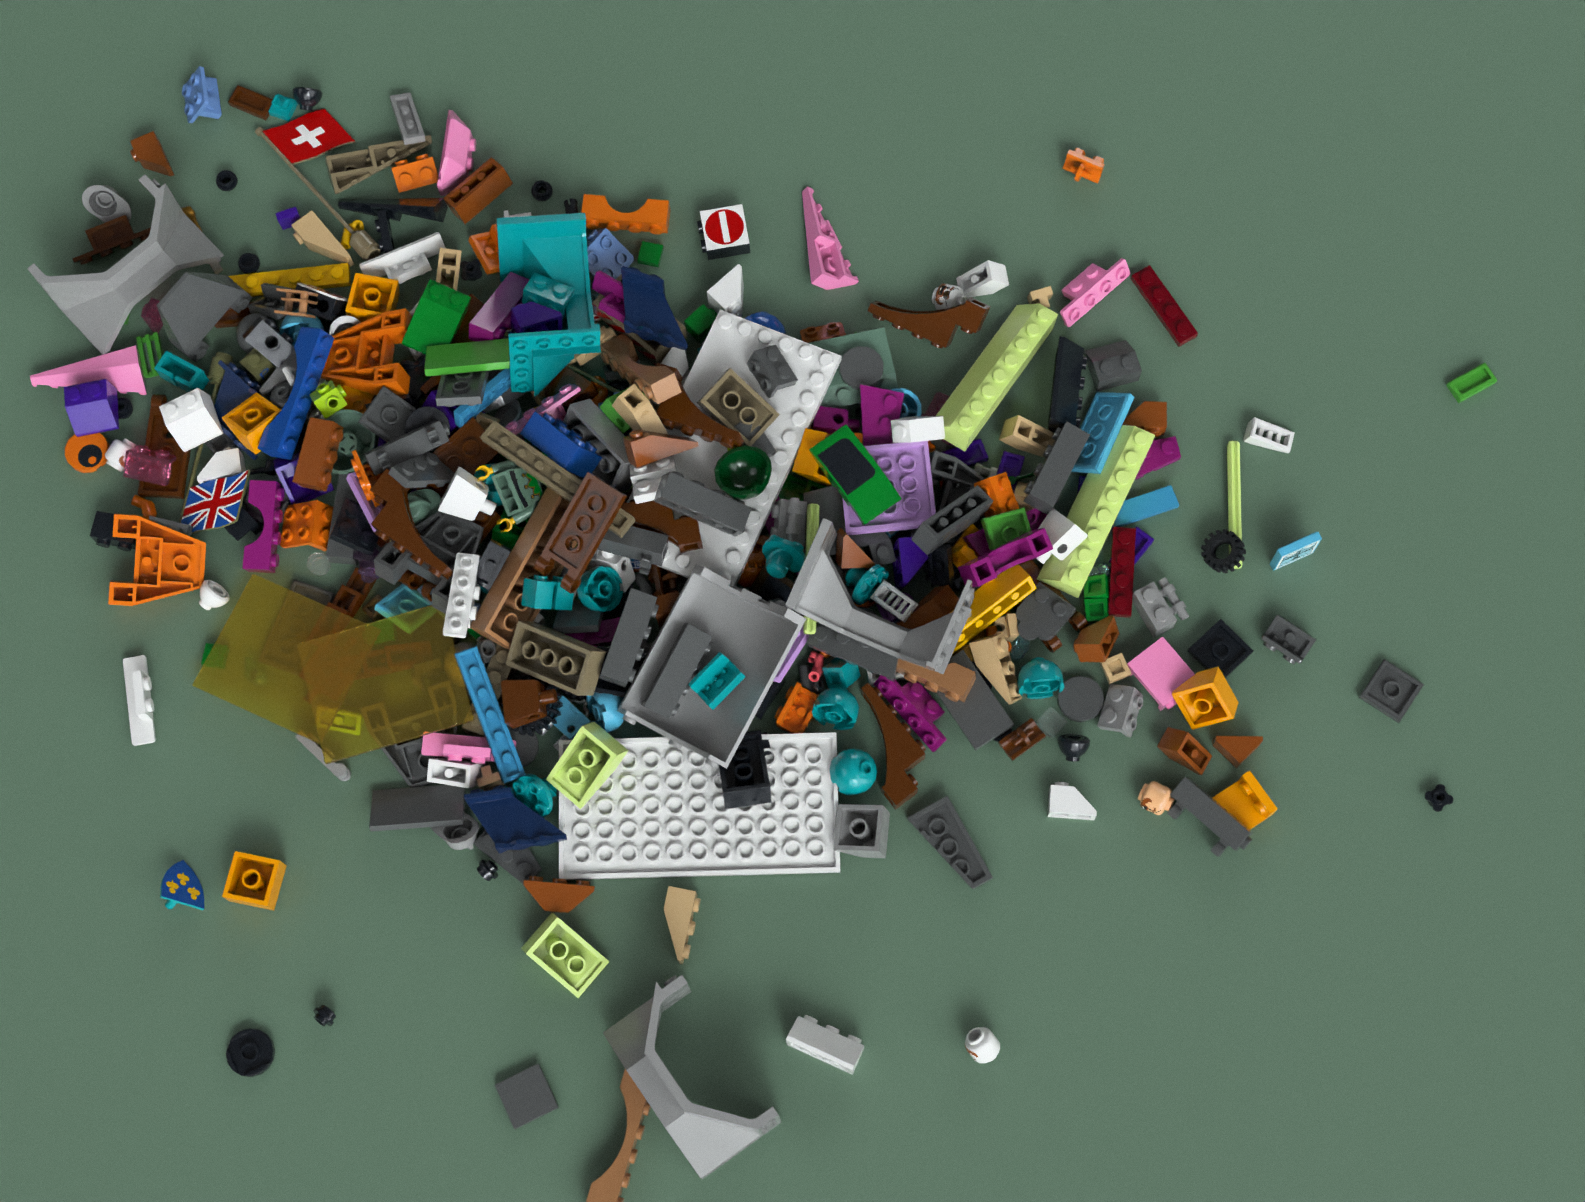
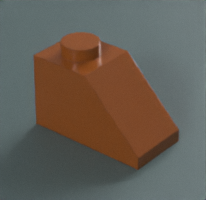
(150, 154)
(1096, 640)
(1184, 750)

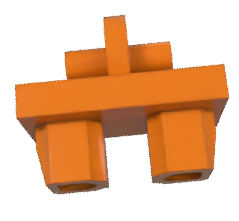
(1083, 166)

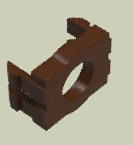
(759, 558)

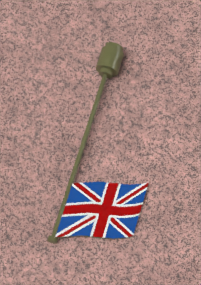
(218, 500)

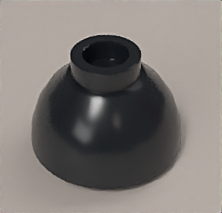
(307, 97)
(1073, 746)

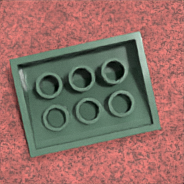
(842, 394)

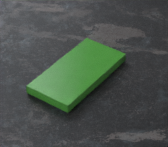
(467, 357)

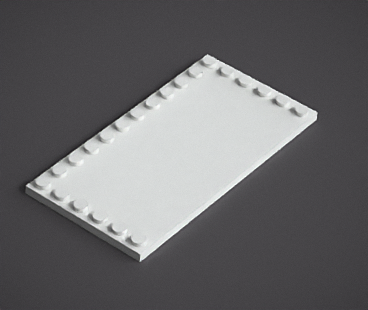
(731, 346)
(669, 817)

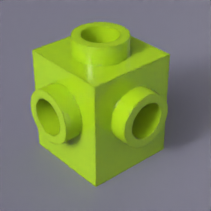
(329, 398)

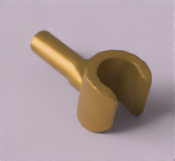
(189, 212)

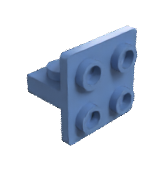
(201, 96)

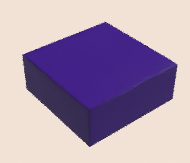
(288, 217)

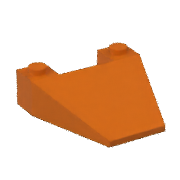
(365, 353)
(164, 562)

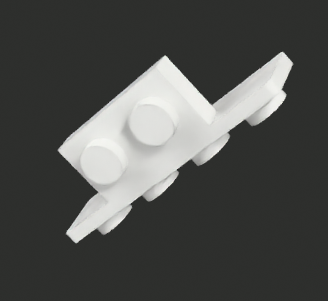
(405, 261)
(462, 596)
(139, 700)

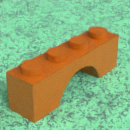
(651, 217)

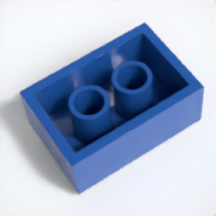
(561, 444)

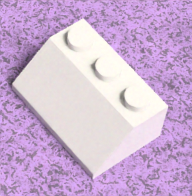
(825, 1043)

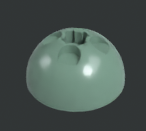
(354, 438)

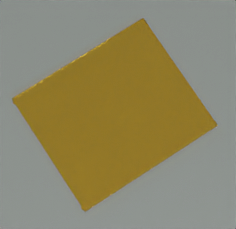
(258, 657)
(384, 683)

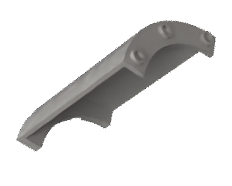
(748, 633)

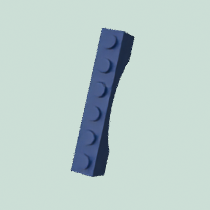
(282, 434)

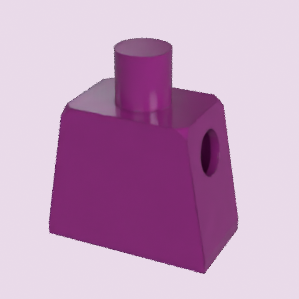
(831, 419)

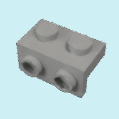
(1121, 709)

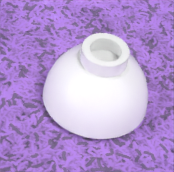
(212, 595)

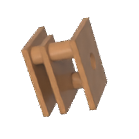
(303, 302)

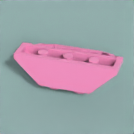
(456, 154)

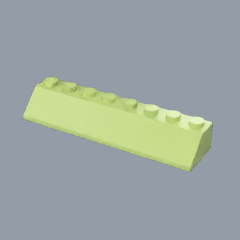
(995, 372)
(1097, 510)

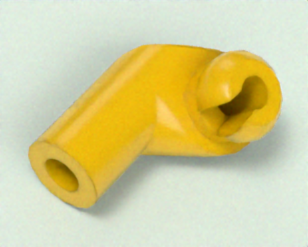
(356, 225)

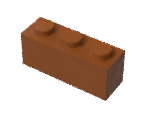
(478, 190)
(318, 454)

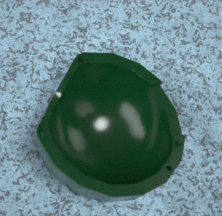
(743, 472)

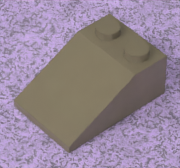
(733, 400)

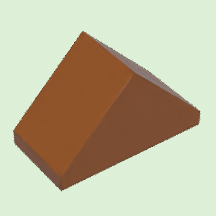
(849, 553)
(1236, 748)

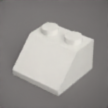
(728, 293)
(191, 419)

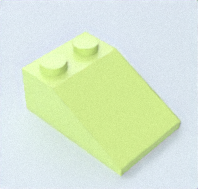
(586, 763)
(565, 955)

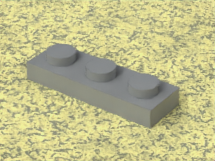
(407, 118)

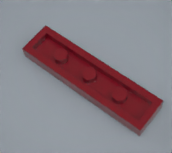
(1164, 306)
(1122, 572)

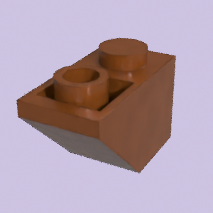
(1150, 417)

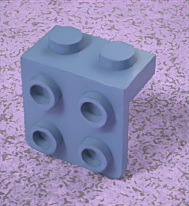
(606, 253)

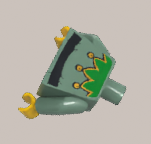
(516, 490)

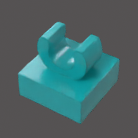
(282, 107)

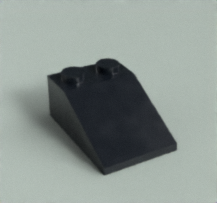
(746, 777)

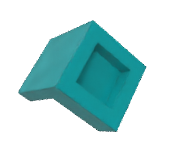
(840, 673)

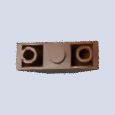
(558, 895)

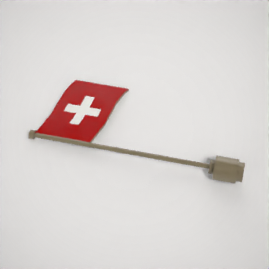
(306, 140)

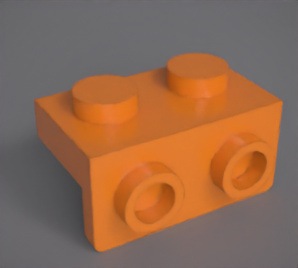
(415, 174)
(486, 249)
(1001, 492)
(797, 711)

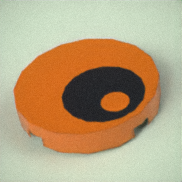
(86, 452)

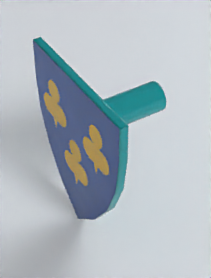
(181, 887)

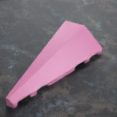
(824, 250)
(119, 367)

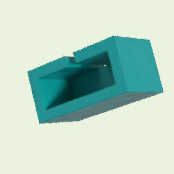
(181, 372)
(546, 593)

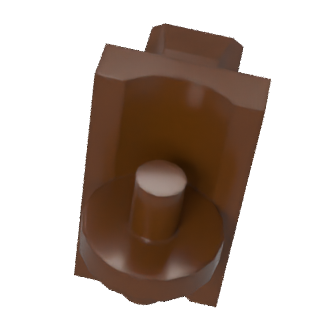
(664, 580)
(1021, 739)

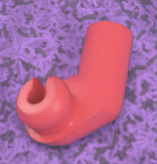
(818, 661)

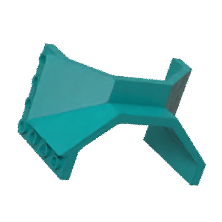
(556, 250)

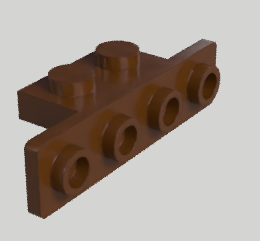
(109, 236)

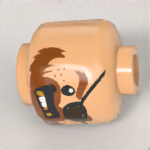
(1155, 798)

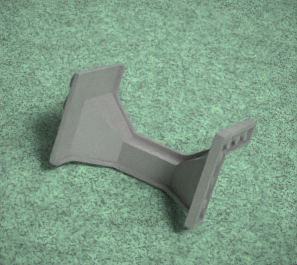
(103, 301)
(824, 598)
(702, 1133)

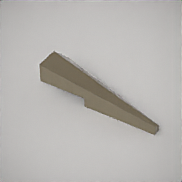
(356, 166)

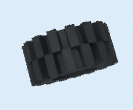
(1214, 542)

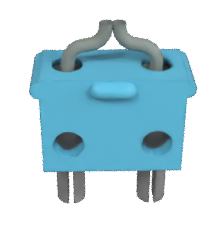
(569, 719)

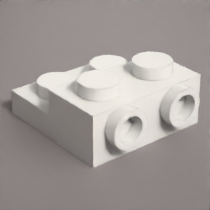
(648, 477)

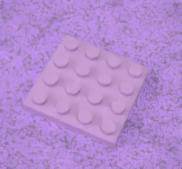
(910, 474)

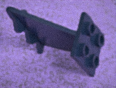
(648, 310)
(233, 391)
(510, 821)

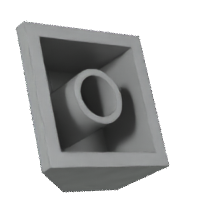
(862, 830)

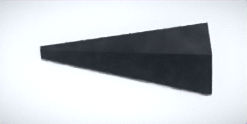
(426, 208)

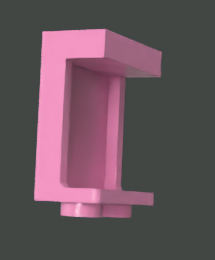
(1160, 672)

